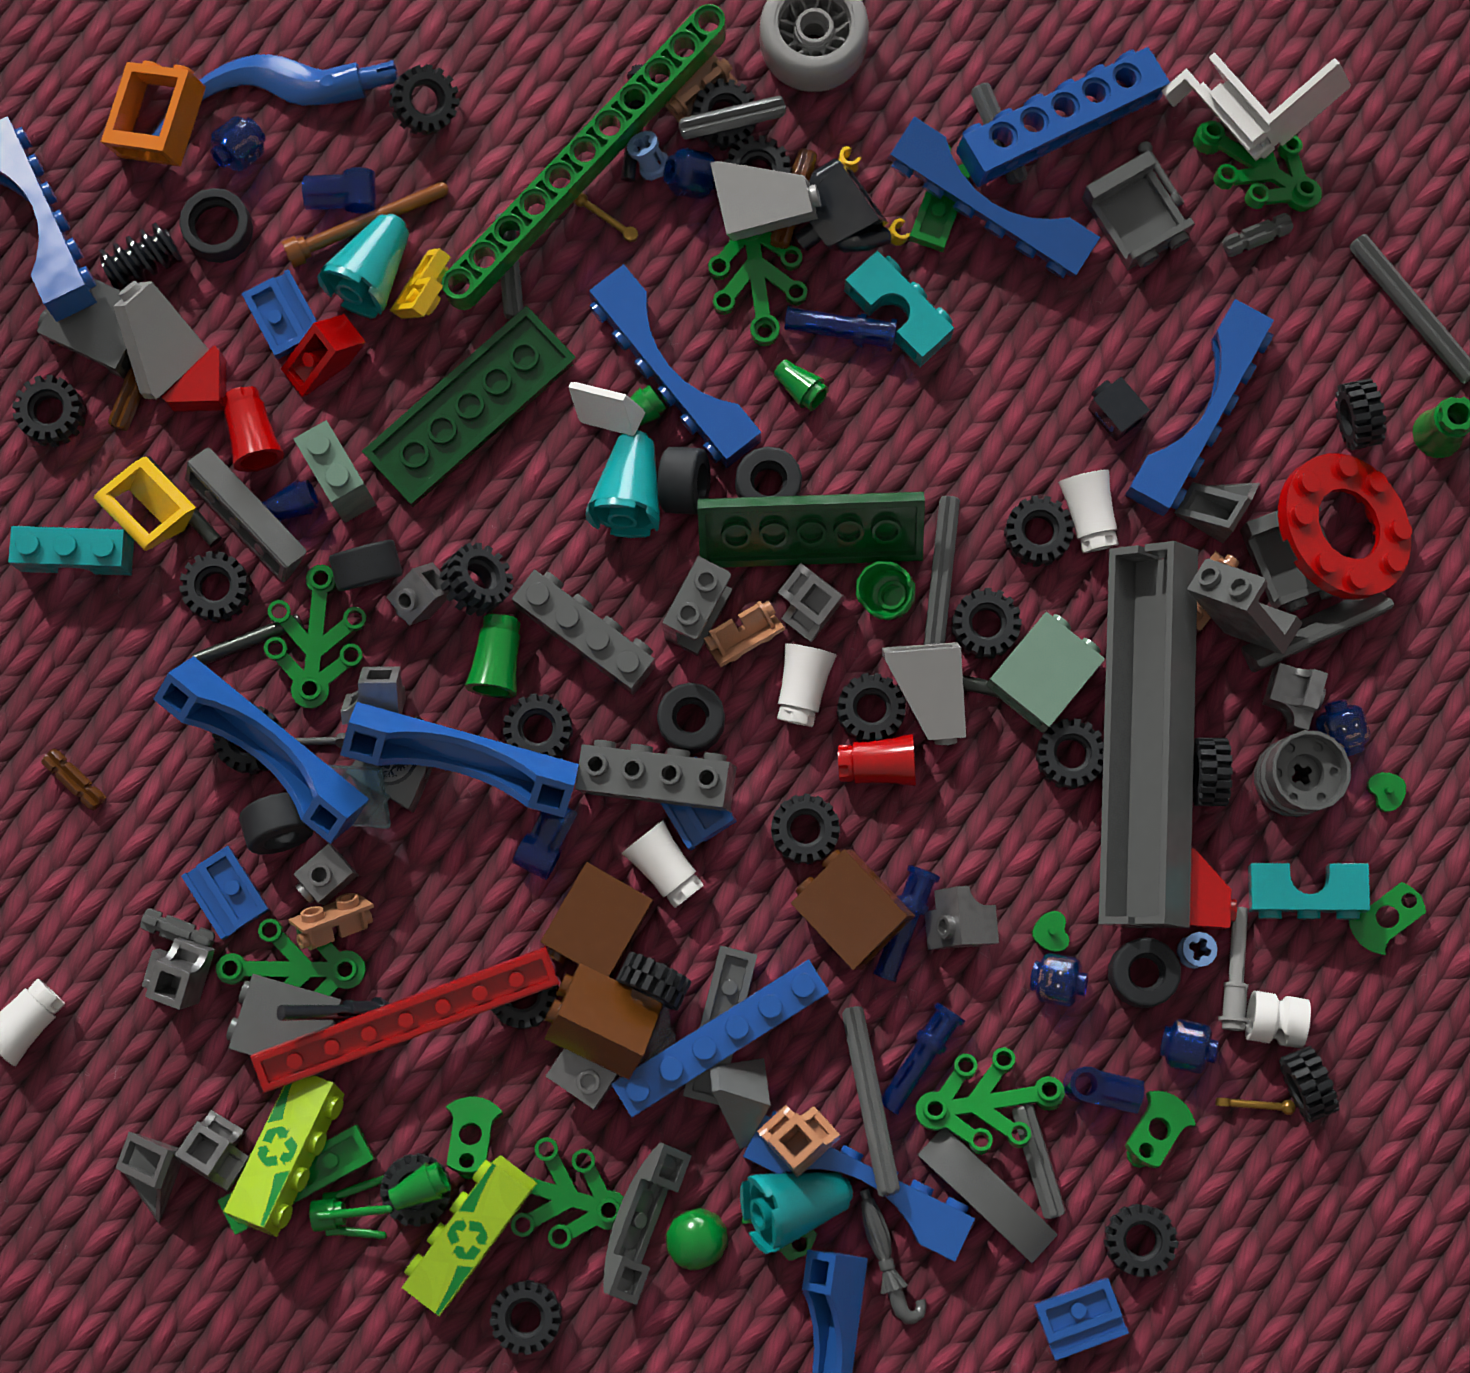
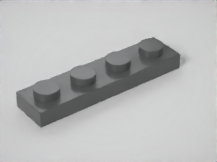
(728, 988)

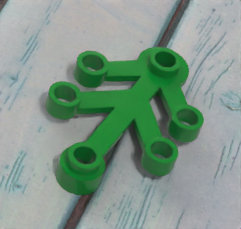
(1261, 170)
(756, 271)
(314, 643)
(299, 967)
(984, 1103)
(565, 1196)

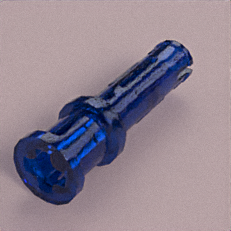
(860, 329)
(915, 897)
(931, 1041)

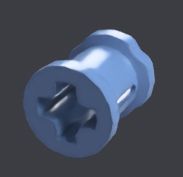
(648, 154)
(1207, 945)

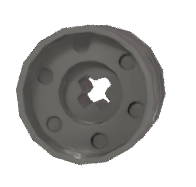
(1323, 772)

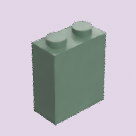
(335, 471)
(1045, 671)

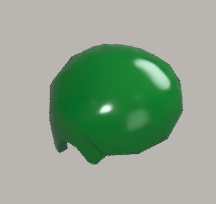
(885, 590)
(696, 1239)

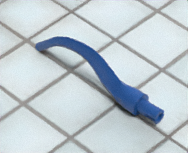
(297, 81)

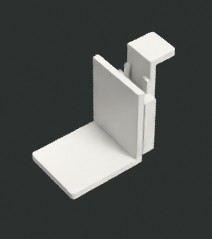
(1248, 118)

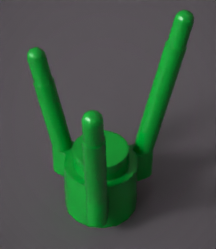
(330, 1213)

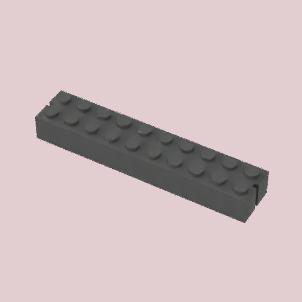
(1148, 737)

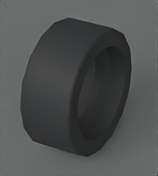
(209, 199)

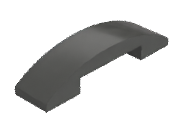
(988, 1194)
(637, 1219)

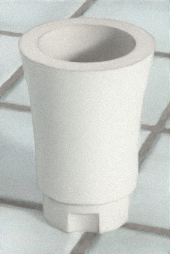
(1091, 509)
(803, 683)
(664, 864)
(26, 1019)

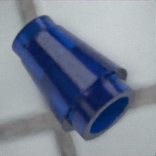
(293, 501)

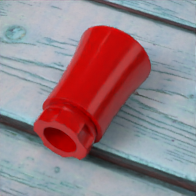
(250, 431)
(879, 761)

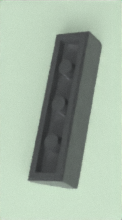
(244, 514)
(1320, 628)

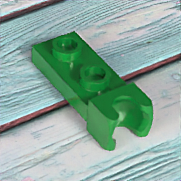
(935, 219)

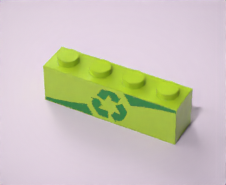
(284, 1154)
(468, 1235)

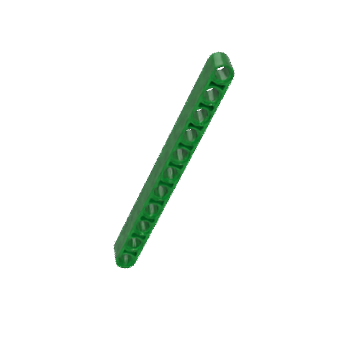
(592, 140)

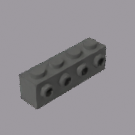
(584, 632)
(655, 776)

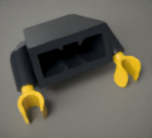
(847, 213)

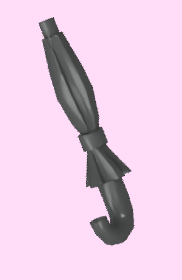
(892, 1282)

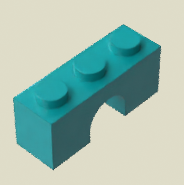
(880, 284)
(82, 548)
(1344, 892)

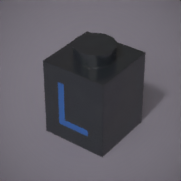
(1117, 407)

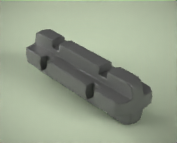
(1257, 234)
(173, 928)

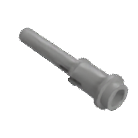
(1235, 989)

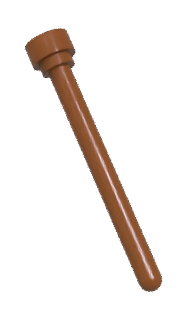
(300, 249)

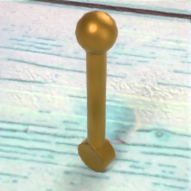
(630, 233)
(1287, 1107)

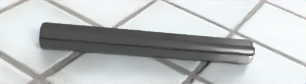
(1412, 306)
(942, 570)
(870, 1101)

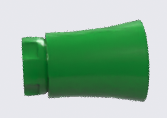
(1442, 429)
(496, 658)

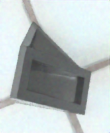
(1216, 507)
(742, 1096)
(150, 1169)

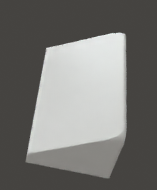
(606, 408)

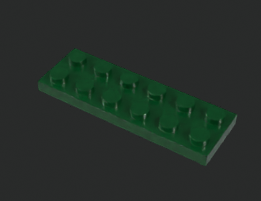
(469, 406)
(812, 529)

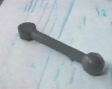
(1144, 147)
(338, 740)

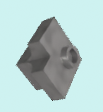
(811, 602)
(377, 688)
(1296, 695)
(960, 920)
(178, 975)
(581, 1078)
(213, 1151)

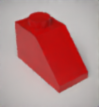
(322, 353)
(1209, 897)

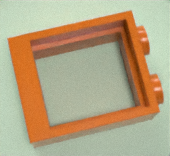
(179, 121)

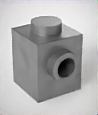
(418, 594)
(324, 875)

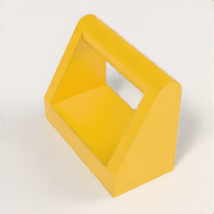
(156, 494)

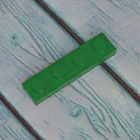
(338, 1158)

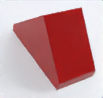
(201, 386)

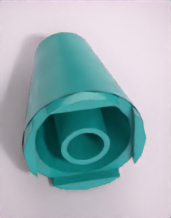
(367, 266)
(627, 489)
(791, 1206)

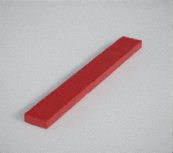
(404, 1019)

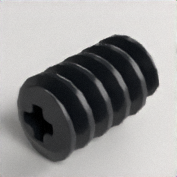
(139, 256)

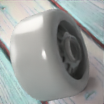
(809, 62)

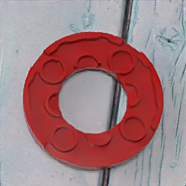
(1316, 558)

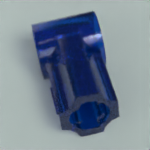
(351, 191)
(541, 848)
(1107, 1089)

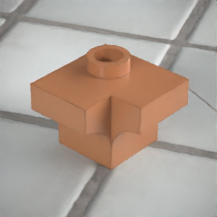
(798, 1138)

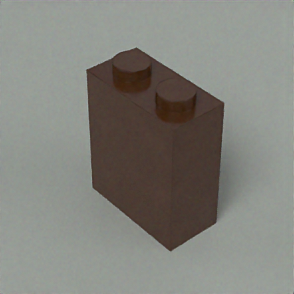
(851, 908)
(596, 921)
(602, 1020)

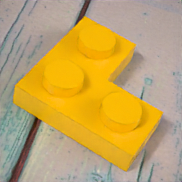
(423, 287)

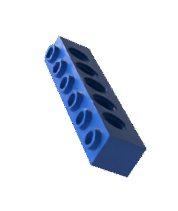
(988, 161)

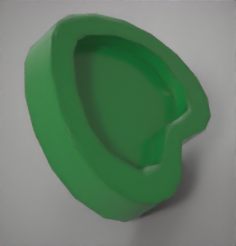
(1388, 790)
(1050, 932)

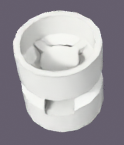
(1277, 1019)

